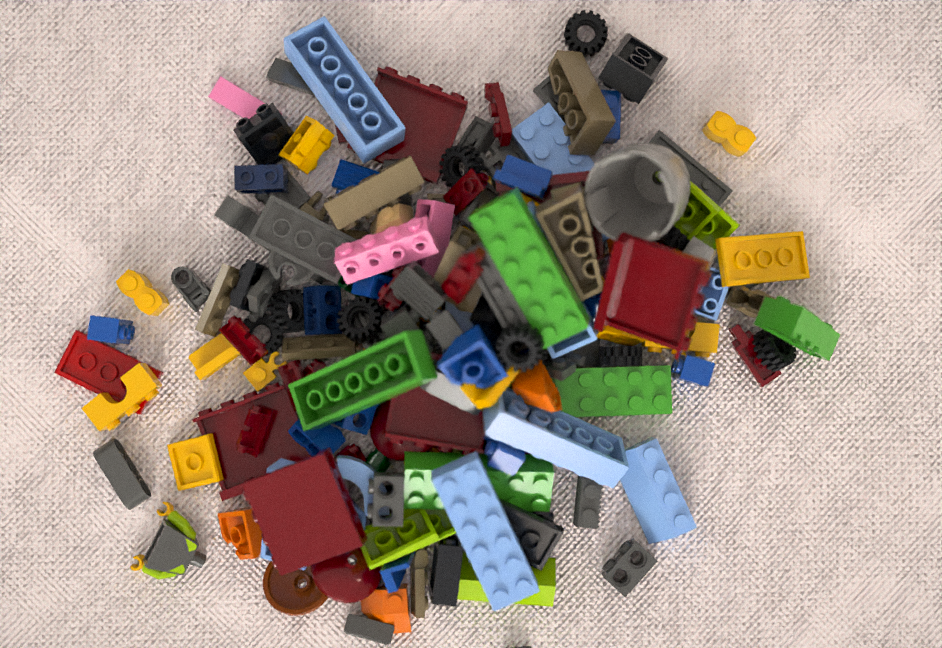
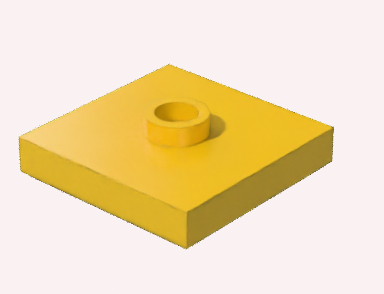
(195, 462)

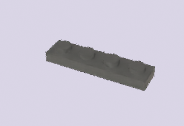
(699, 175)
(498, 292)

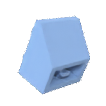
(713, 297)

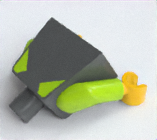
(171, 548)

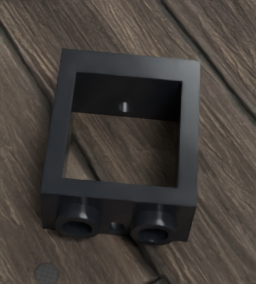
(446, 571)

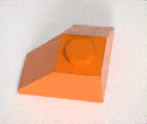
(538, 388)
(243, 532)
(389, 607)

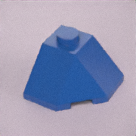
(472, 360)

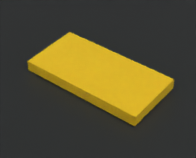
(762, 258)

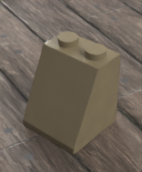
(460, 241)

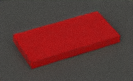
(98, 367)

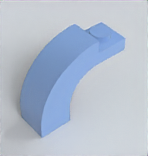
(360, 473)

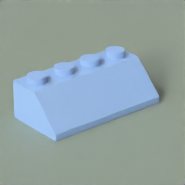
(655, 493)

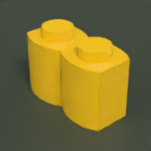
(724, 130)
(139, 287)

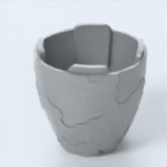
(629, 198)

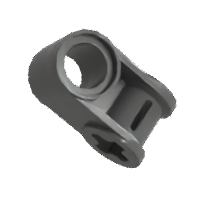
(192, 289)

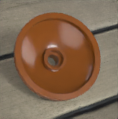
(285, 591)

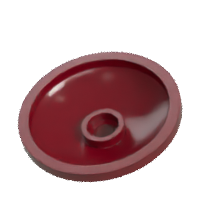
(388, 449)
(345, 581)

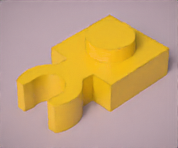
(263, 373)

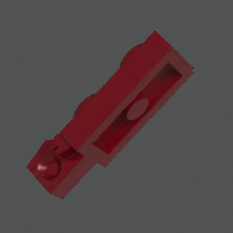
(498, 111)
(464, 275)
(744, 349)

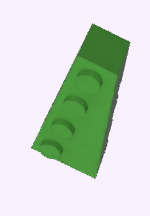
(797, 327)

